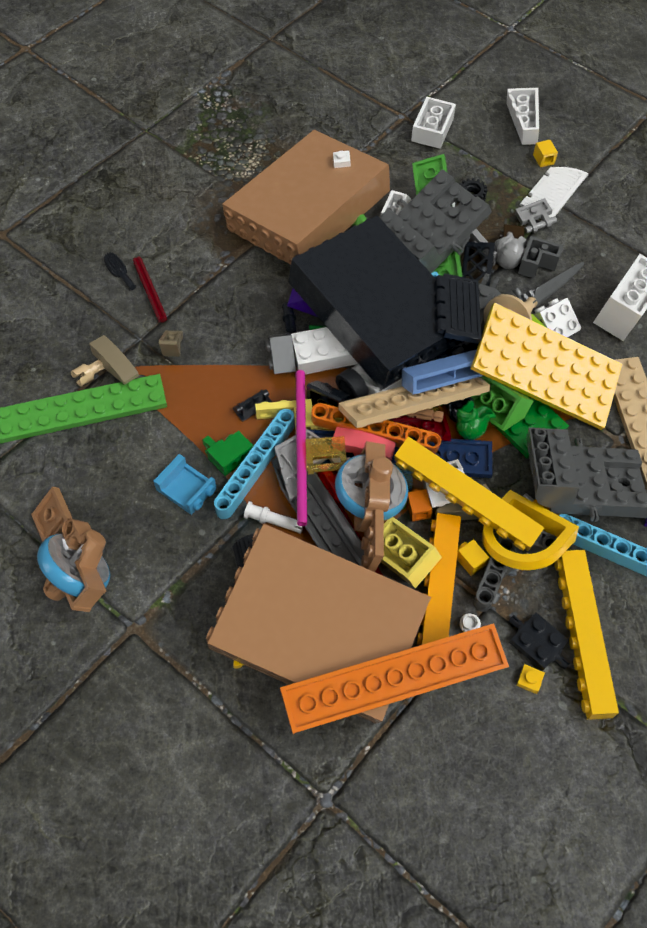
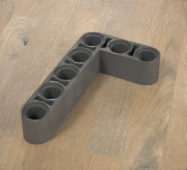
(497, 573)

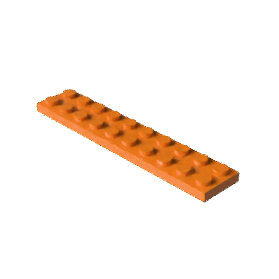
(393, 678)

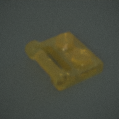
(323, 449)

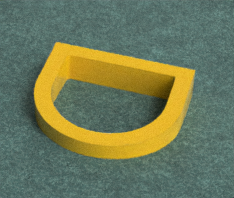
(553, 524)

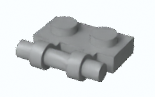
(535, 211)

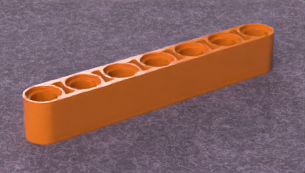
(403, 431)

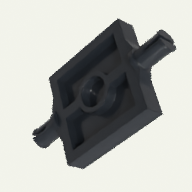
(539, 641)

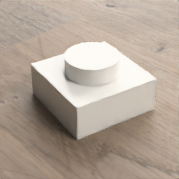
(341, 159)

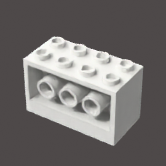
(627, 302)

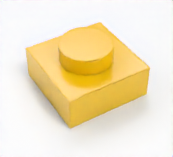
(530, 679)

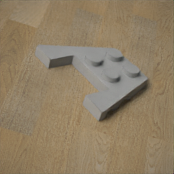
(287, 462)

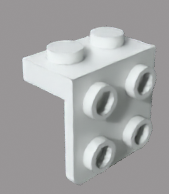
(559, 317)

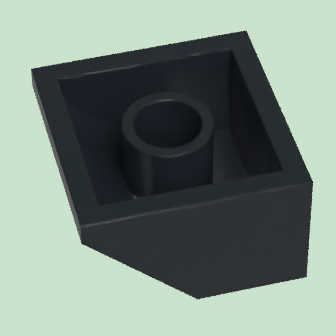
(326, 394)

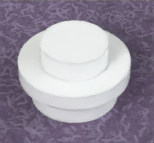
(469, 622)

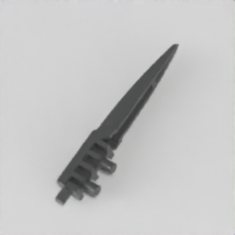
(550, 287)

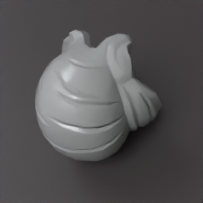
(510, 250)

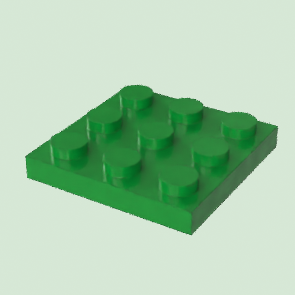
(538, 416)

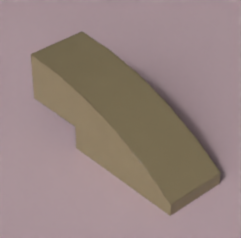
(113, 359)

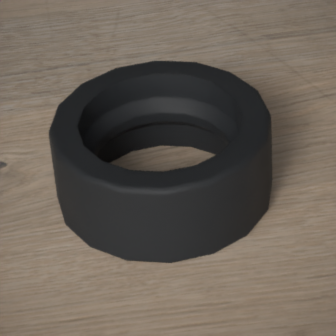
(352, 383)

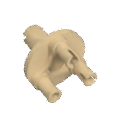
(513, 304)

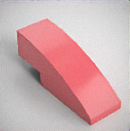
(356, 440)

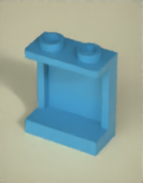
(184, 485)

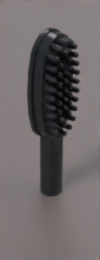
(118, 269)

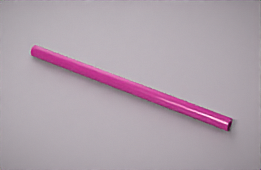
(301, 449)

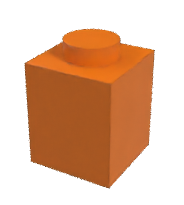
(419, 505)

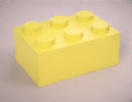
(407, 552)

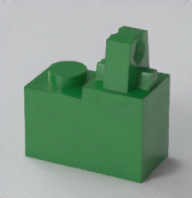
(227, 454)

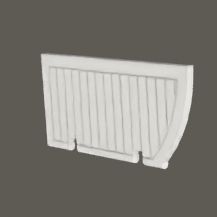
(556, 187)

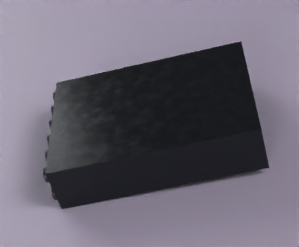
(373, 299)

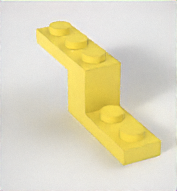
(269, 410)

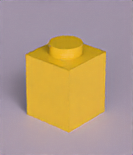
(545, 153)
(472, 557)

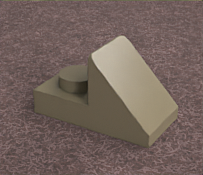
(170, 343)

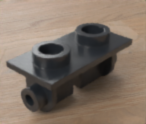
(247, 408)

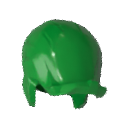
(473, 422)

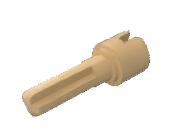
(87, 372)

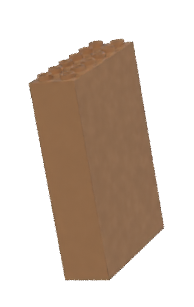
(305, 198)
(312, 612)

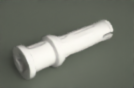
(265, 515)

